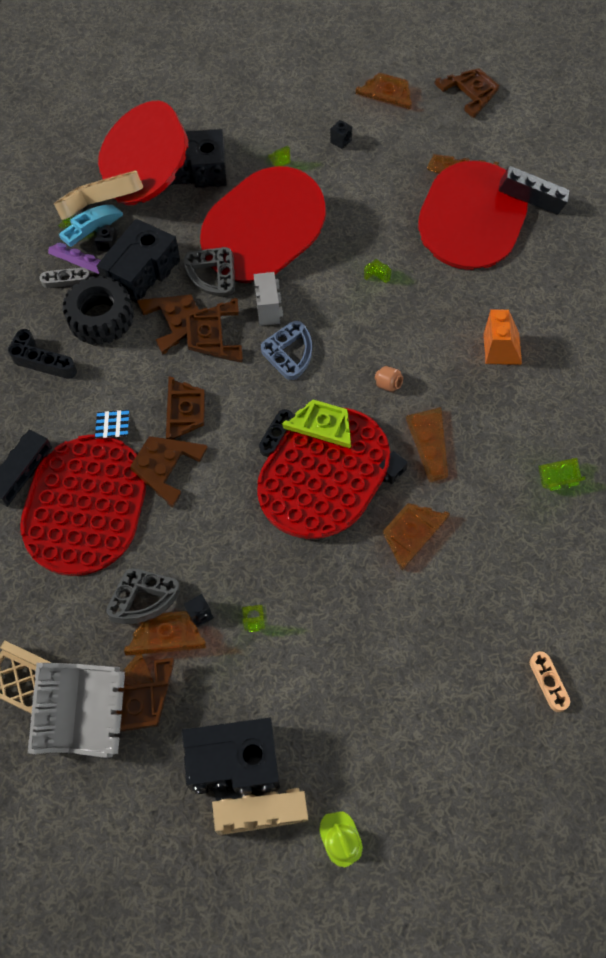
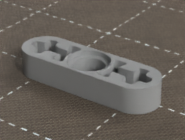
(64, 272)

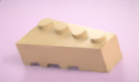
(259, 812)

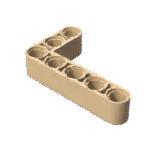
(97, 192)

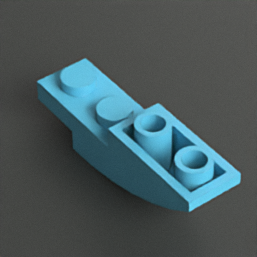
(89, 221)

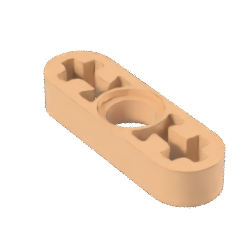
(562, 694)

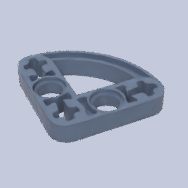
(277, 349)

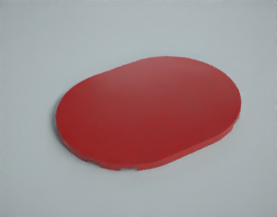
(148, 142)
(468, 218)
(265, 221)
(320, 486)
(82, 506)

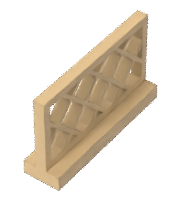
(25, 659)

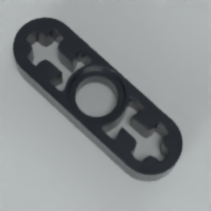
(275, 425)

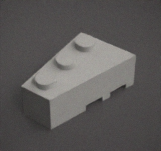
(267, 299)

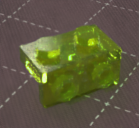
(560, 473)

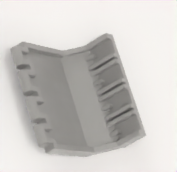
(76, 709)

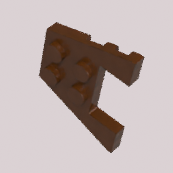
(475, 85)
(174, 311)
(205, 331)
(158, 460)
(144, 702)

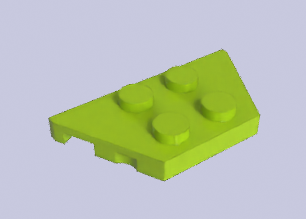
(322, 422)

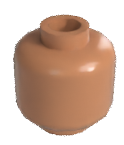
(389, 378)

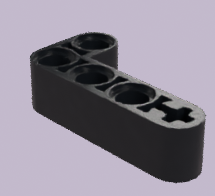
(25, 354)

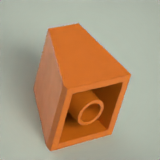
(501, 339)

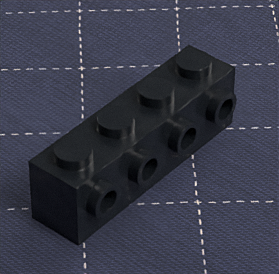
(533, 190)
(21, 464)

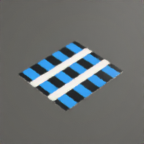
(112, 424)

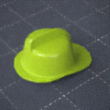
(340, 838)

